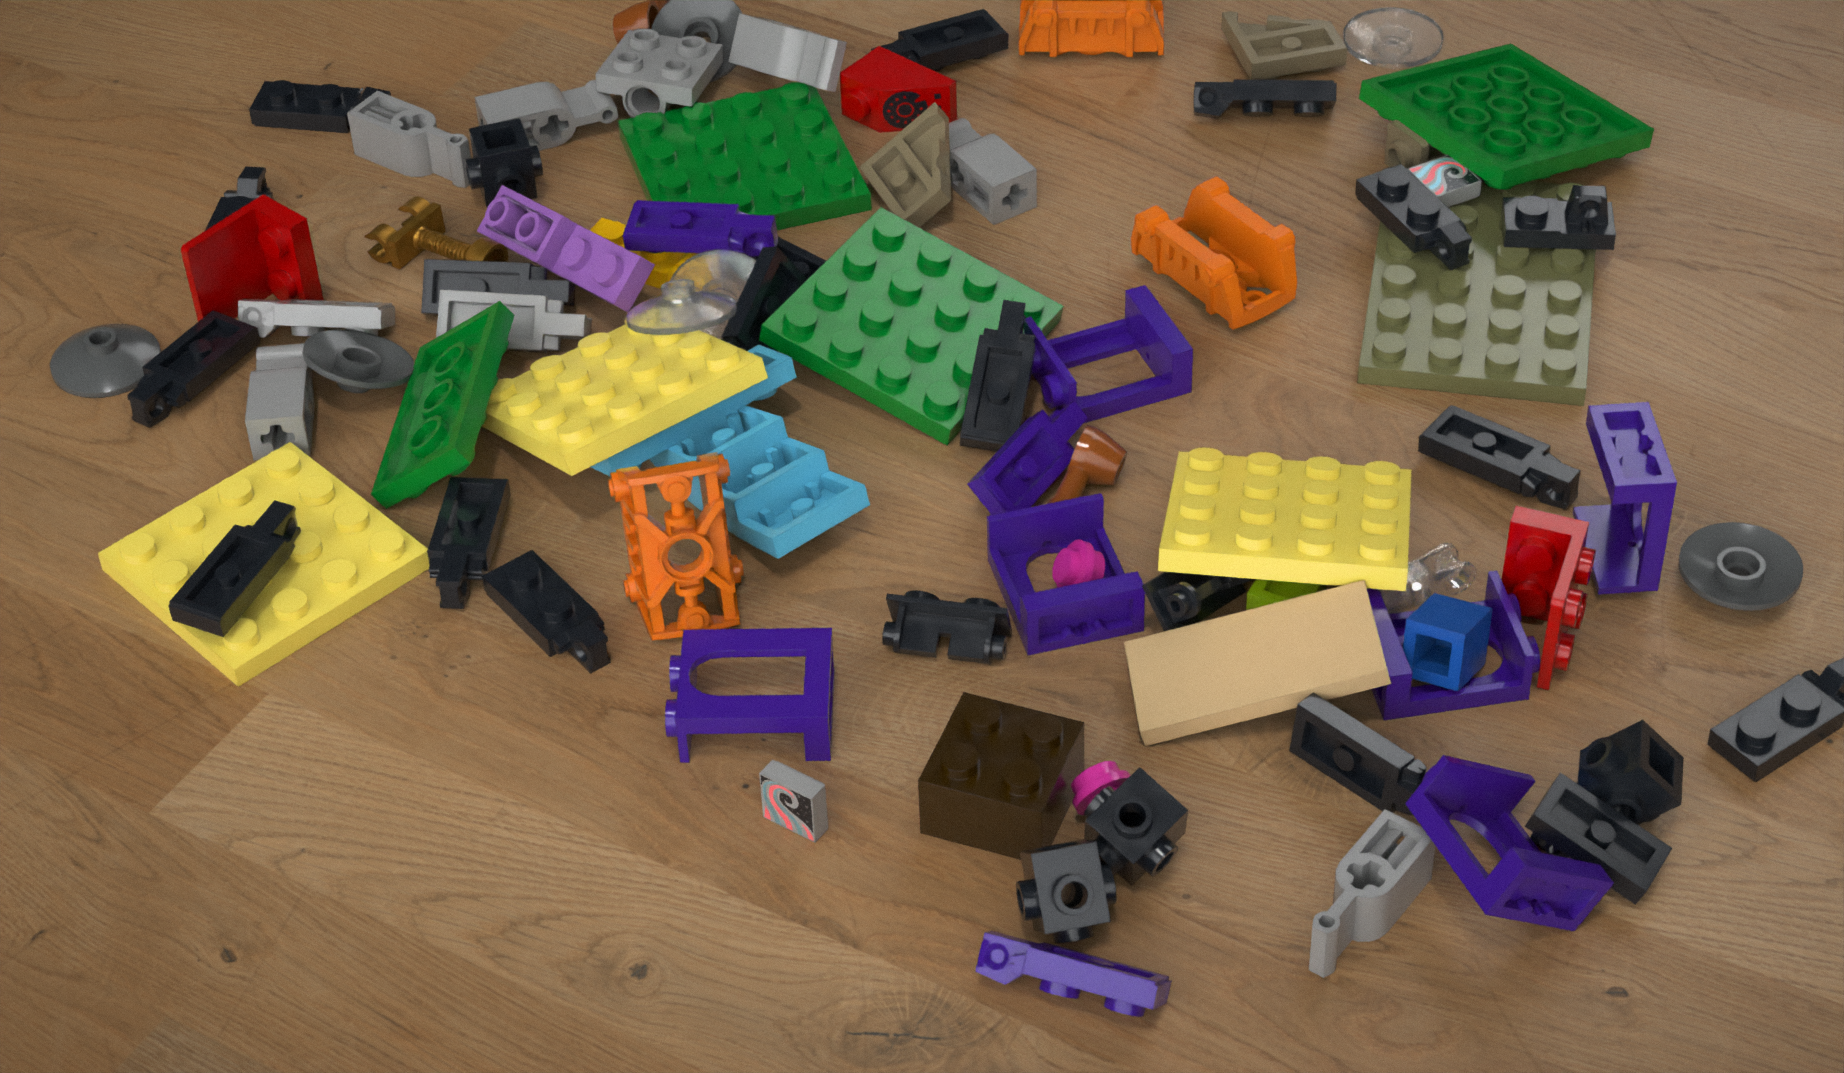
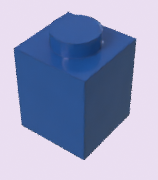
(1447, 641)

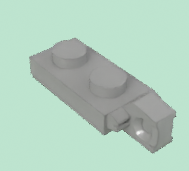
(312, 316)
(536, 324)

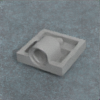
(665, 64)

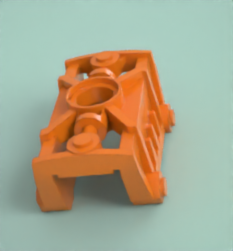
(1091, 26)
(1239, 254)
(650, 542)

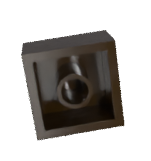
(1000, 776)

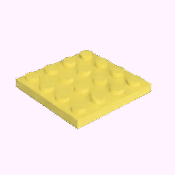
(615, 393)
(1288, 519)
(338, 565)

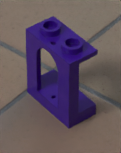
(1143, 329)
(1634, 474)
(1067, 613)
(1507, 684)
(744, 714)
(1525, 881)

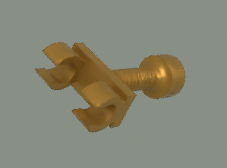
(425, 232)

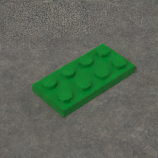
(443, 406)

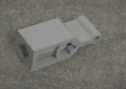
(787, 52)
(546, 112)
(407, 139)
(990, 173)
(280, 400)
(1372, 888)

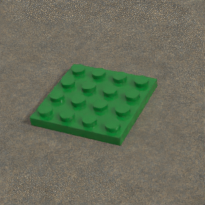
(1506, 115)
(755, 150)
(900, 321)

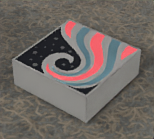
(1448, 180)
(794, 800)

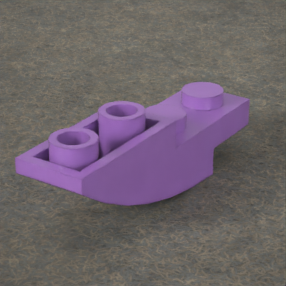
(565, 248)

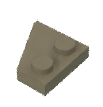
(1284, 45)
(914, 168)

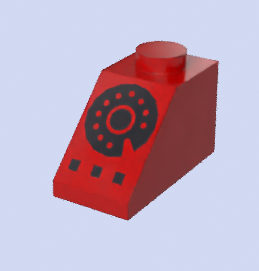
(893, 91)

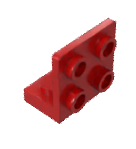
(251, 256)
(1543, 570)

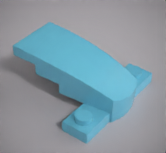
(776, 485)

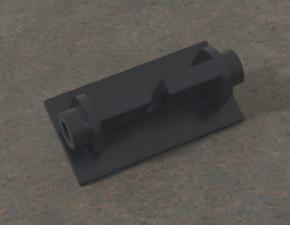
(1189, 598)
(975, 628)

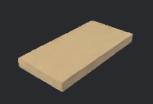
(1255, 663)

